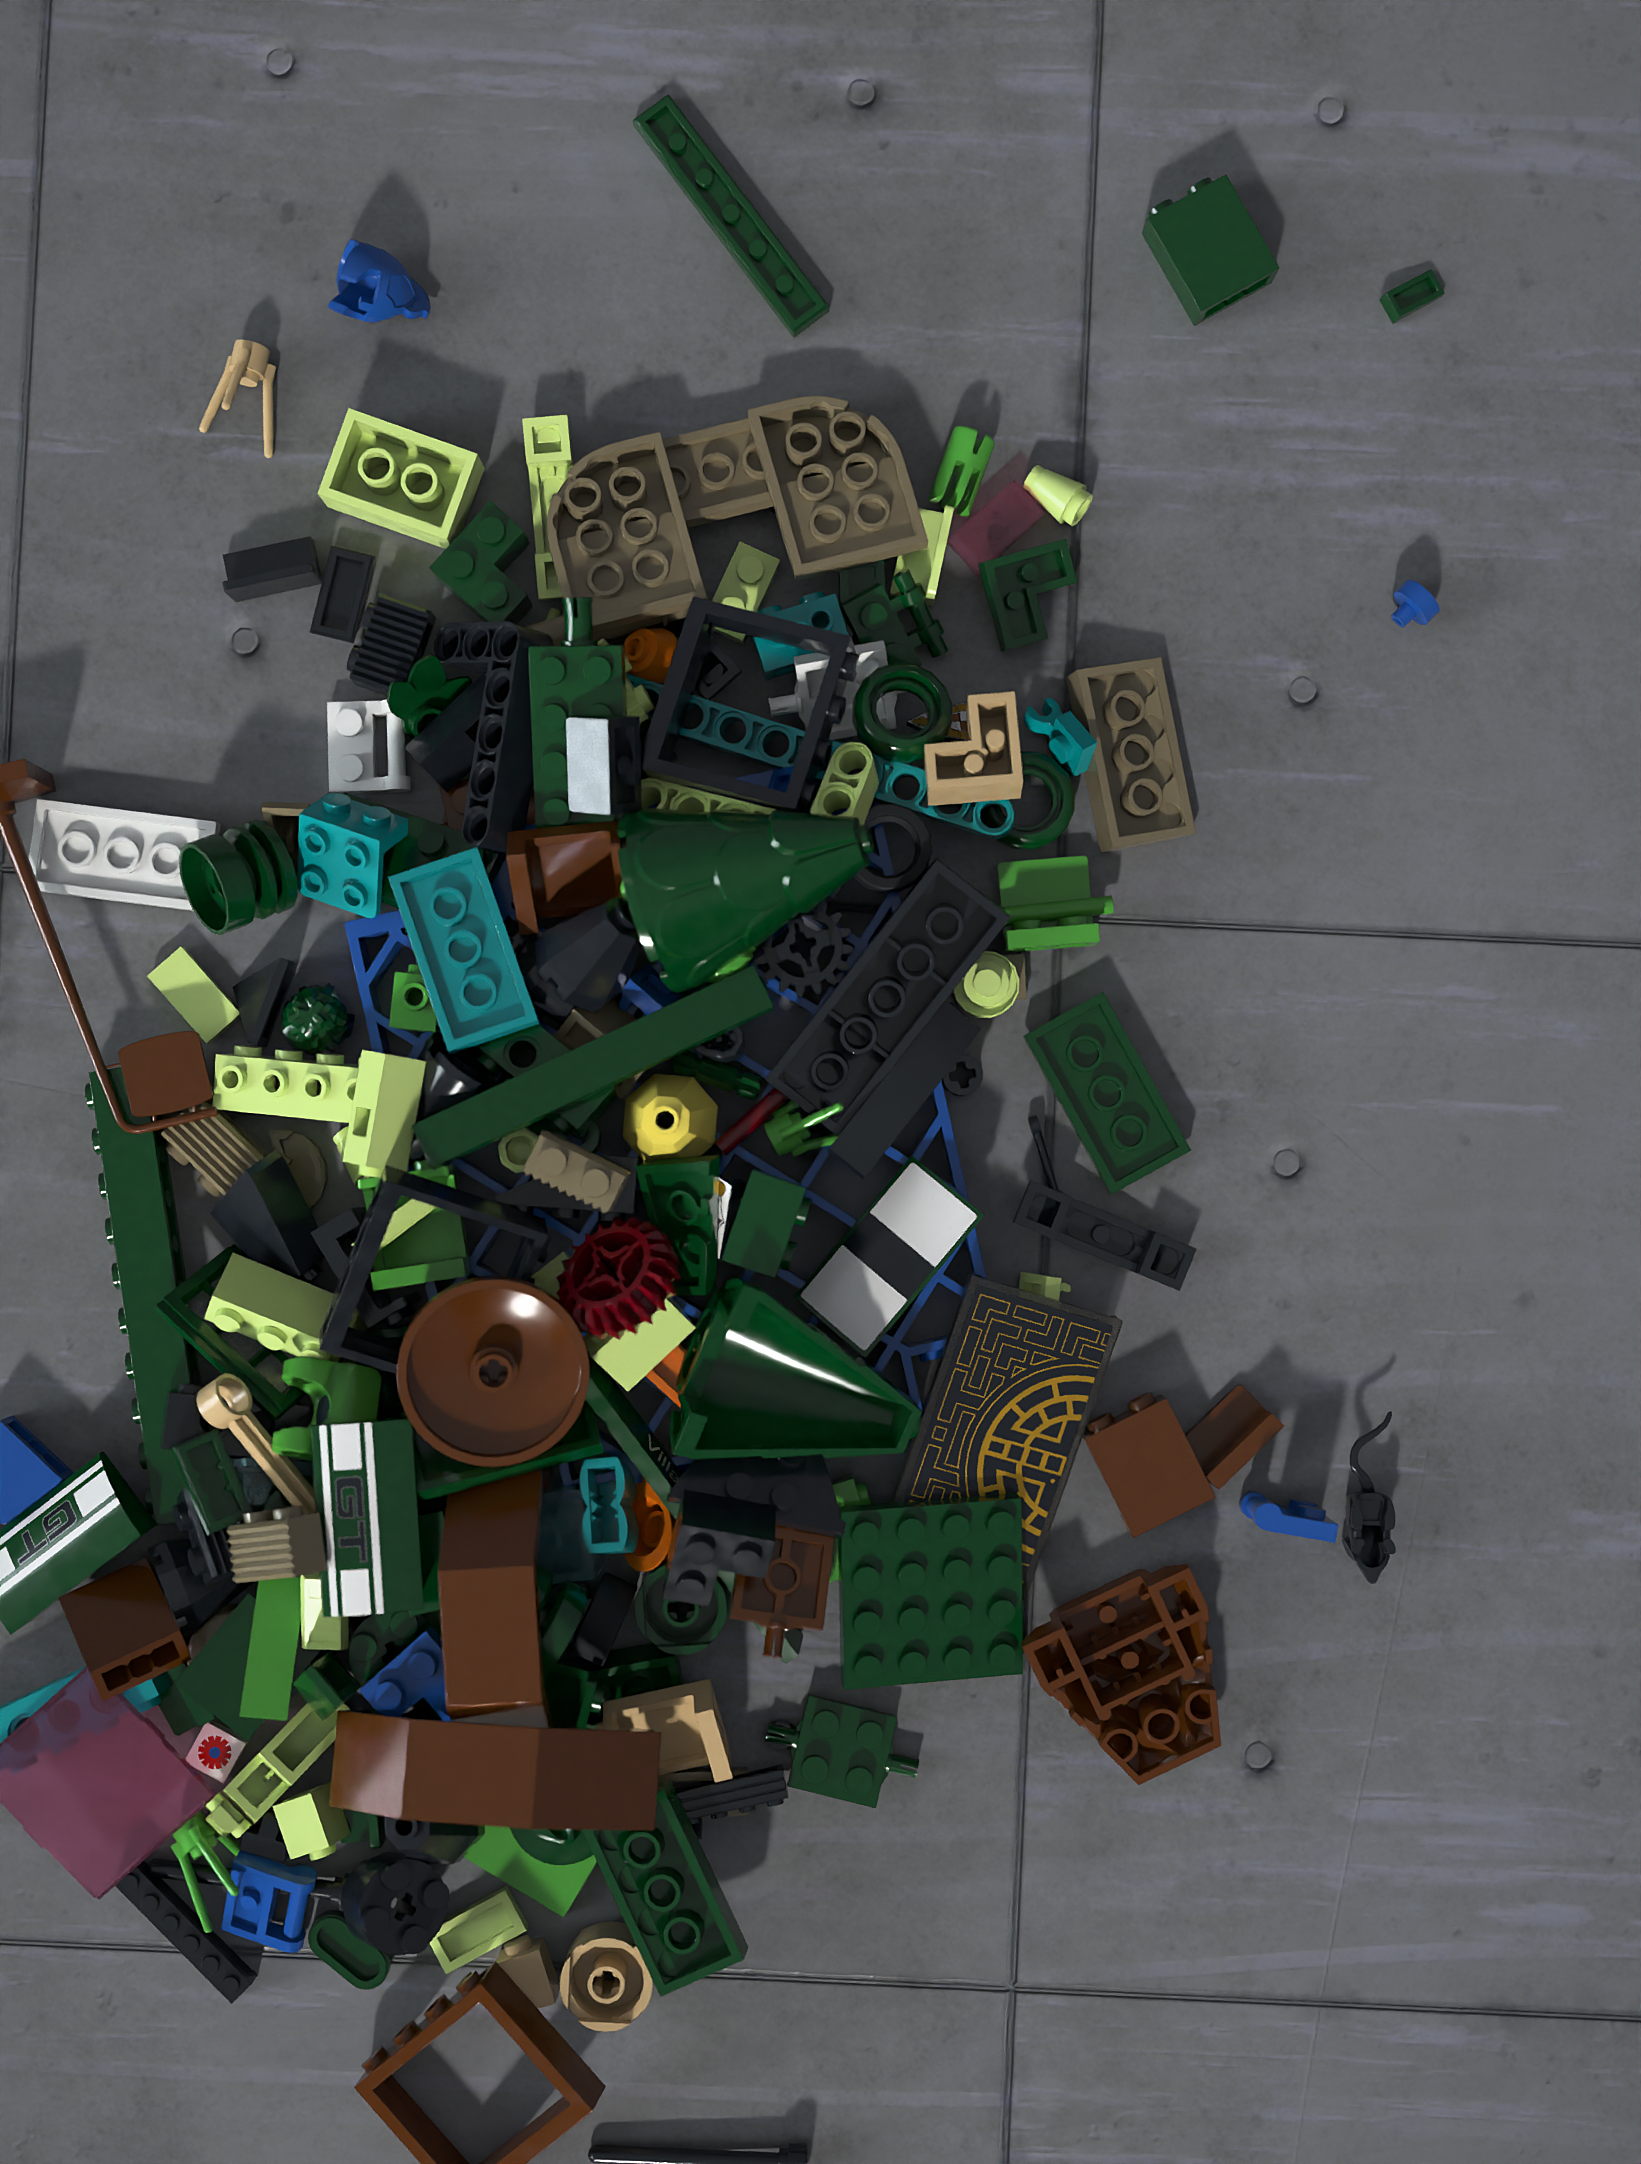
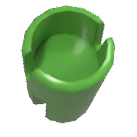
(962, 470)

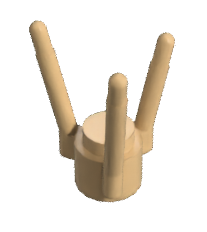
(245, 367)

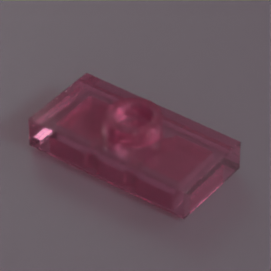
(995, 526)

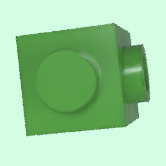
(411, 1003)

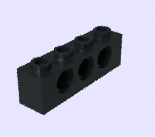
(183, 1424)

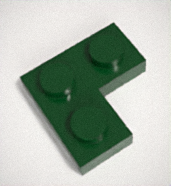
(1013, 588)

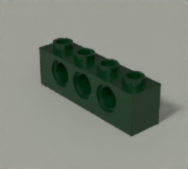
(497, 1057)

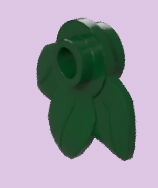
(424, 694)

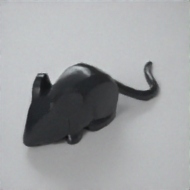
(1369, 1517)

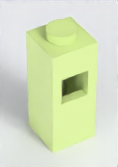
(383, 1112)

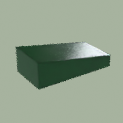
(1411, 296)

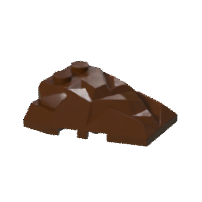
(1134, 1669)

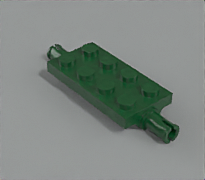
(564, 683)

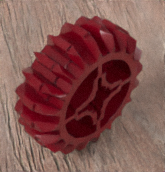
(646, 1272)

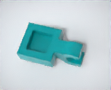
(1068, 738)

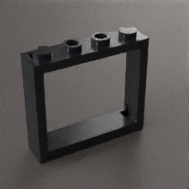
(681, 682)
(382, 1353)

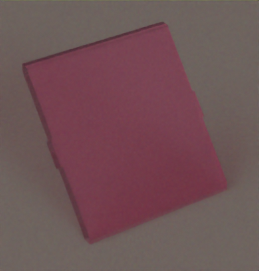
(97, 1784)

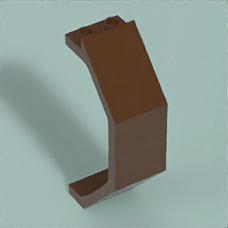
(493, 1602)
(495, 1773)

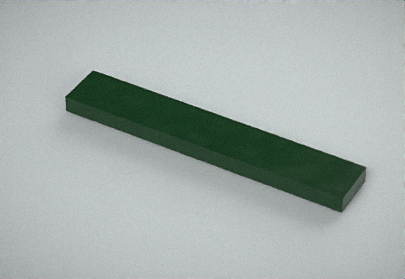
(731, 215)

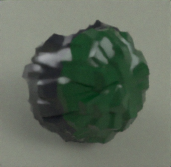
(316, 1020)

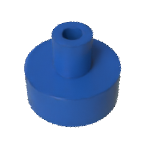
(1414, 604)

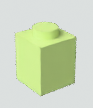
(310, 1823)

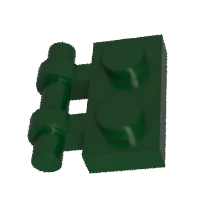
(875, 619)

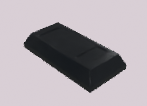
(342, 594)

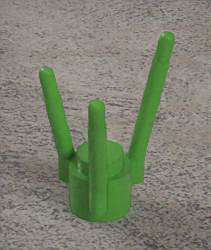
(789, 1131)
(198, 1840)

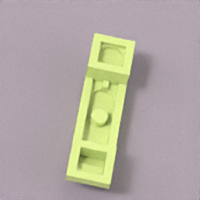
(548, 462)

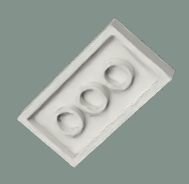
(112, 853)

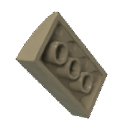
(1137, 765)

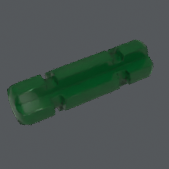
(717, 1074)

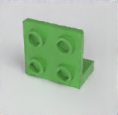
(1045, 882)

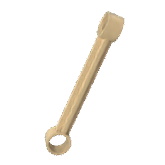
(253, 1436)

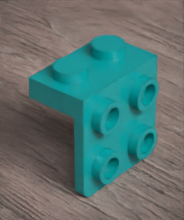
(344, 852)

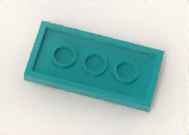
(463, 950)

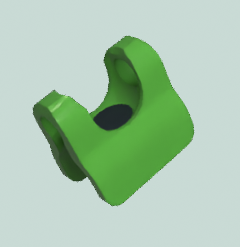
(338, 1394)

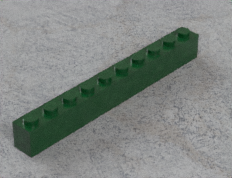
(146, 1269)

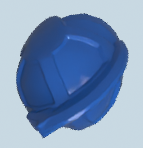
(376, 286)

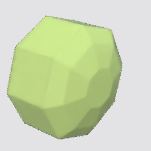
(516, 1149)

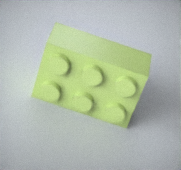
(401, 479)

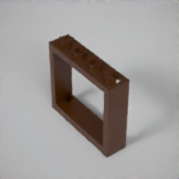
(532, 2034)

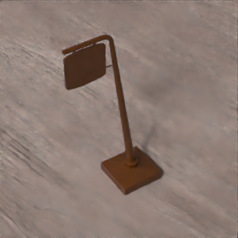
(158, 1072)

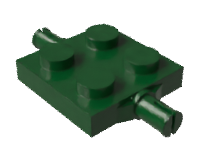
(842, 1751)

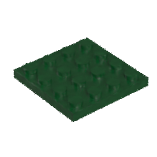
(930, 1591)

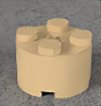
(583, 1984)

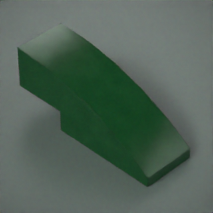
(326, 1685)

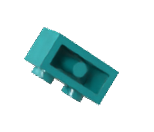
(812, 610)

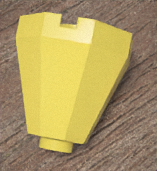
(693, 1118)

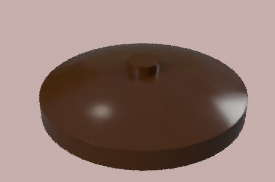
(493, 1371)

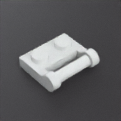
(353, 749)

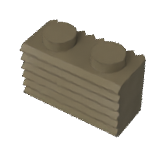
(214, 1148)
(576, 1171)
(277, 1546)

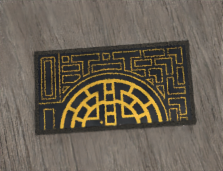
(1010, 1405)

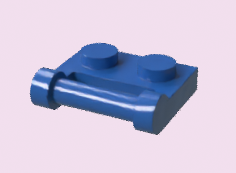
(1298, 1519)
(253, 1909)

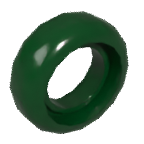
(907, 678)
(1059, 817)

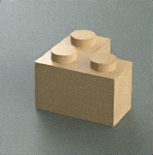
(984, 766)

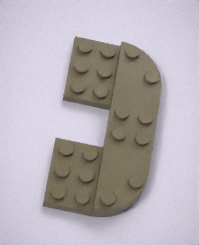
(822, 465)

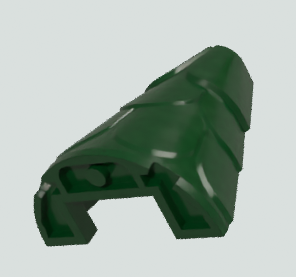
(729, 880)
(780, 1388)

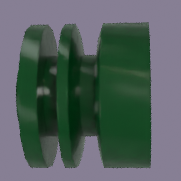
(238, 876)

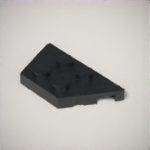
(793, 1484)

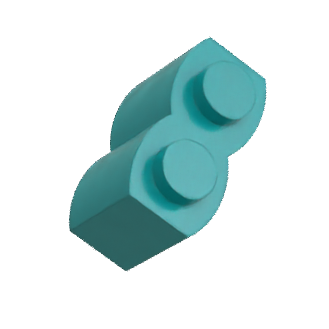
(609, 1519)

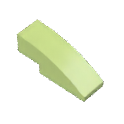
(281, 1762)

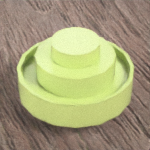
(988, 986)

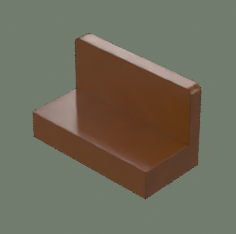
(1231, 1435)

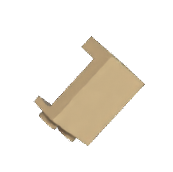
(687, 1722)

